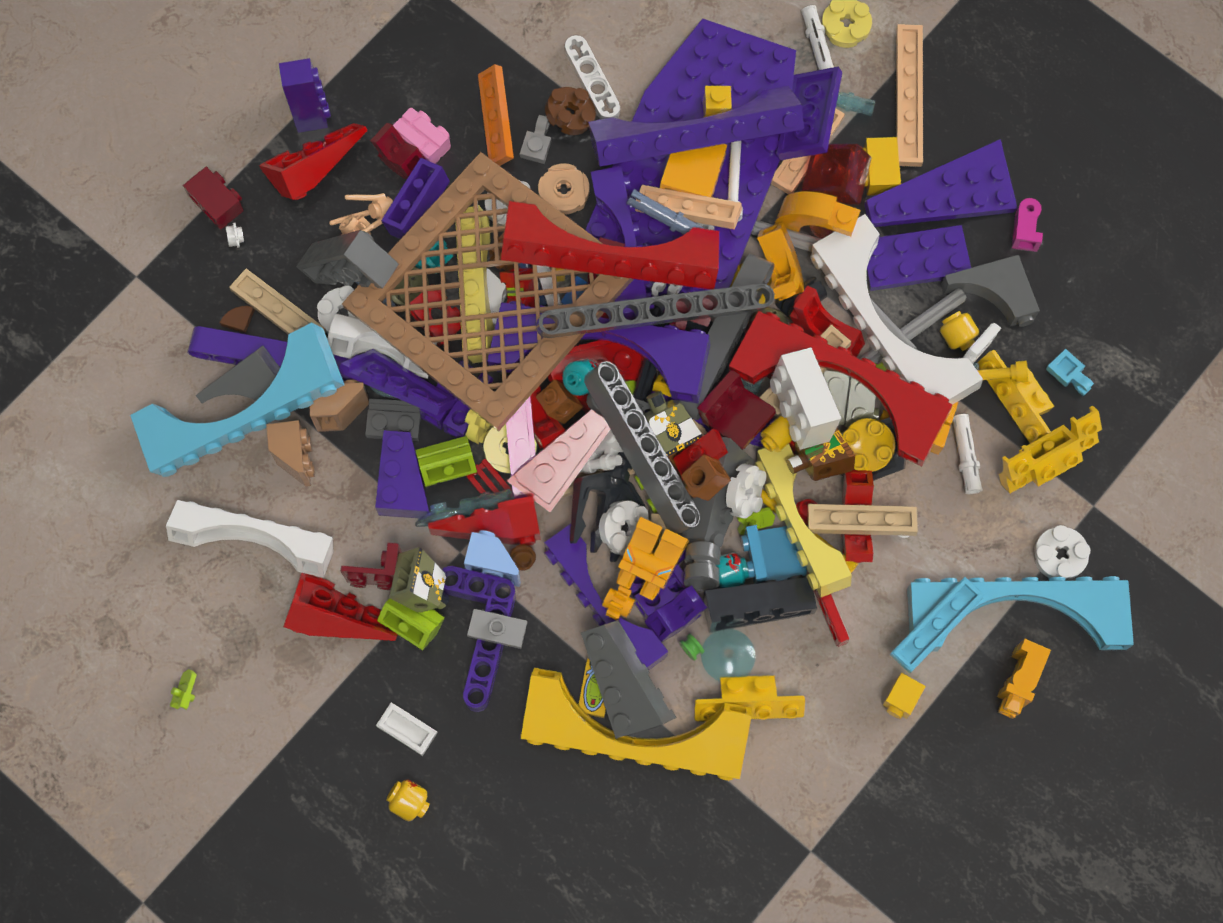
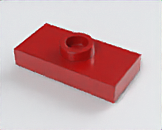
(709, 444)

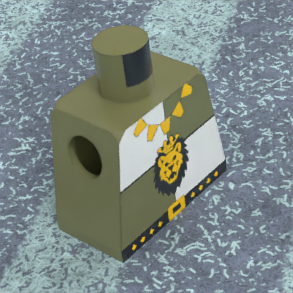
(671, 424)
(418, 582)

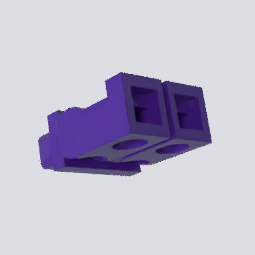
(453, 419)
(673, 588)

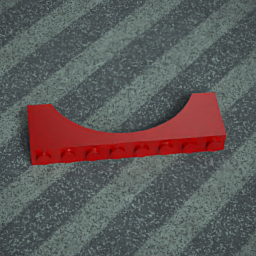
(537, 241)
(914, 412)

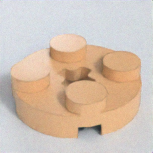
(574, 179)

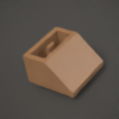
(341, 408)
(290, 449)

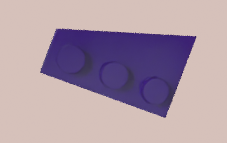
(399, 480)

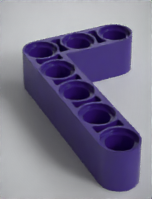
(493, 605)

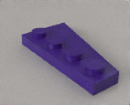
(391, 378)

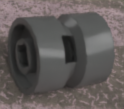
(702, 566)

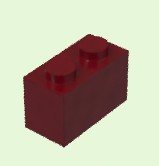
(213, 197)

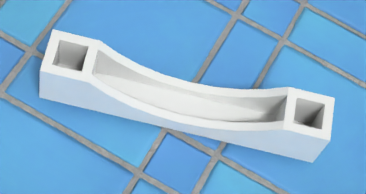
(199, 524)

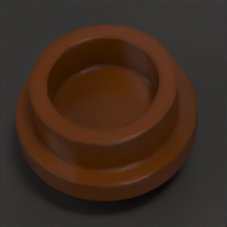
(523, 556)

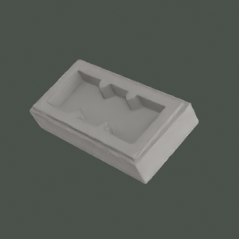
(497, 628)

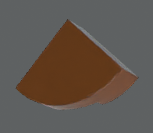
(238, 318)

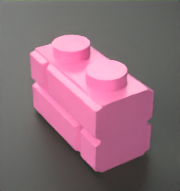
(419, 132)

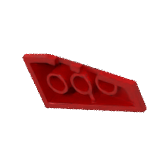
(303, 170)
(512, 523)
(326, 612)

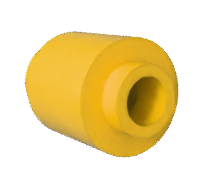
(776, 435)

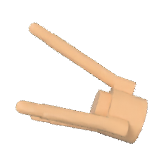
(376, 209)

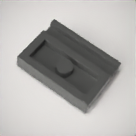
(392, 416)

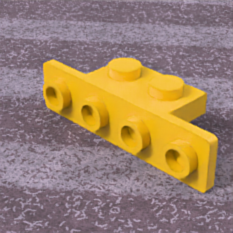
(1022, 400)
(752, 692)

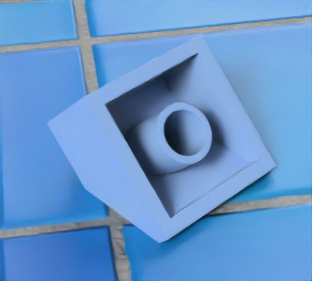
(489, 556)

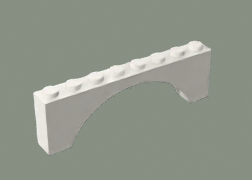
(845, 266)

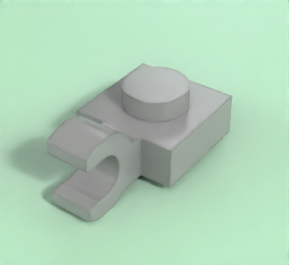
(537, 144)

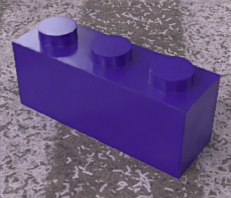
(416, 196)

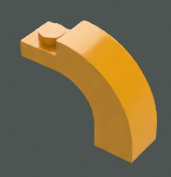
(818, 210)
(779, 249)

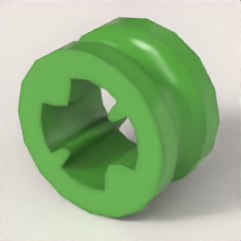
(691, 647)

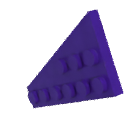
(960, 189)

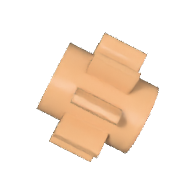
(353, 224)

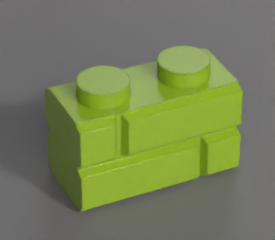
(446, 461)
(411, 625)

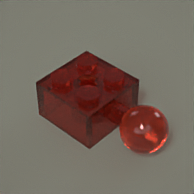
(839, 174)

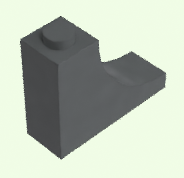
(1000, 283)
(247, 378)

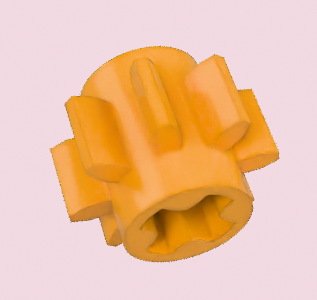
(618, 602)

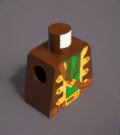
(824, 459)

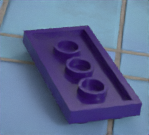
(818, 96)
(917, 258)

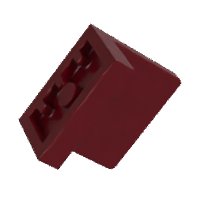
(735, 411)
(383, 578)

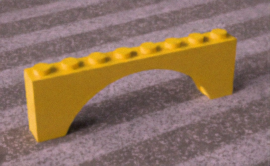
(710, 748)

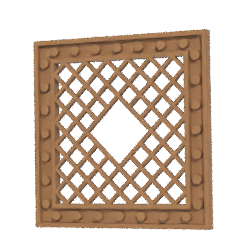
(449, 208)

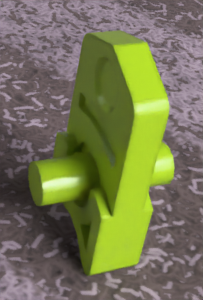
(762, 519)
(182, 695)

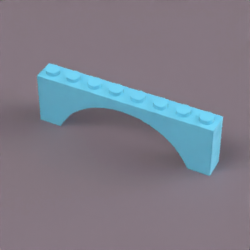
(304, 376)
(1096, 605)

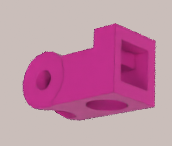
(1025, 223)

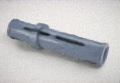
(674, 220)

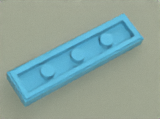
(937, 625)

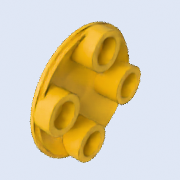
(871, 444)

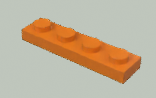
(495, 115)

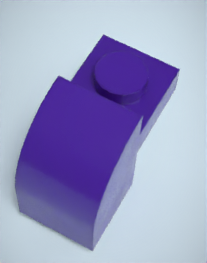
(676, 615)

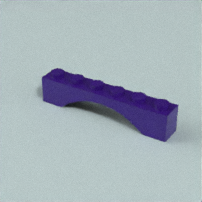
(612, 198)
(573, 563)

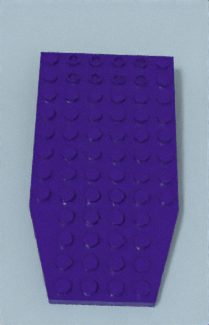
(708, 58)

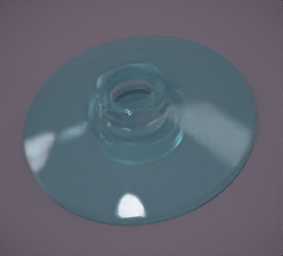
(438, 512)
(718, 665)

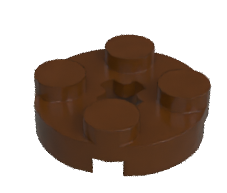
(573, 98)

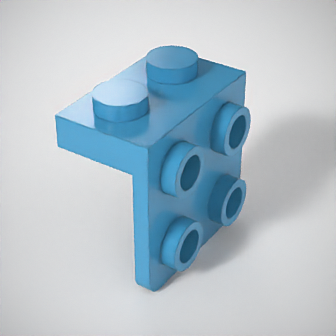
(770, 554)

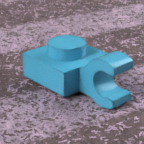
(1068, 369)

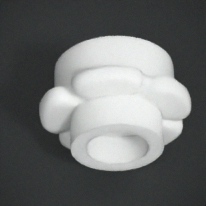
(234, 235)

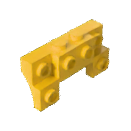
(1051, 453)

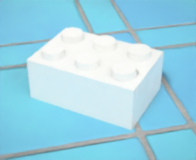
(805, 398)

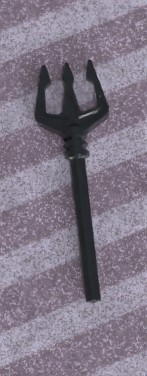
(611, 484)

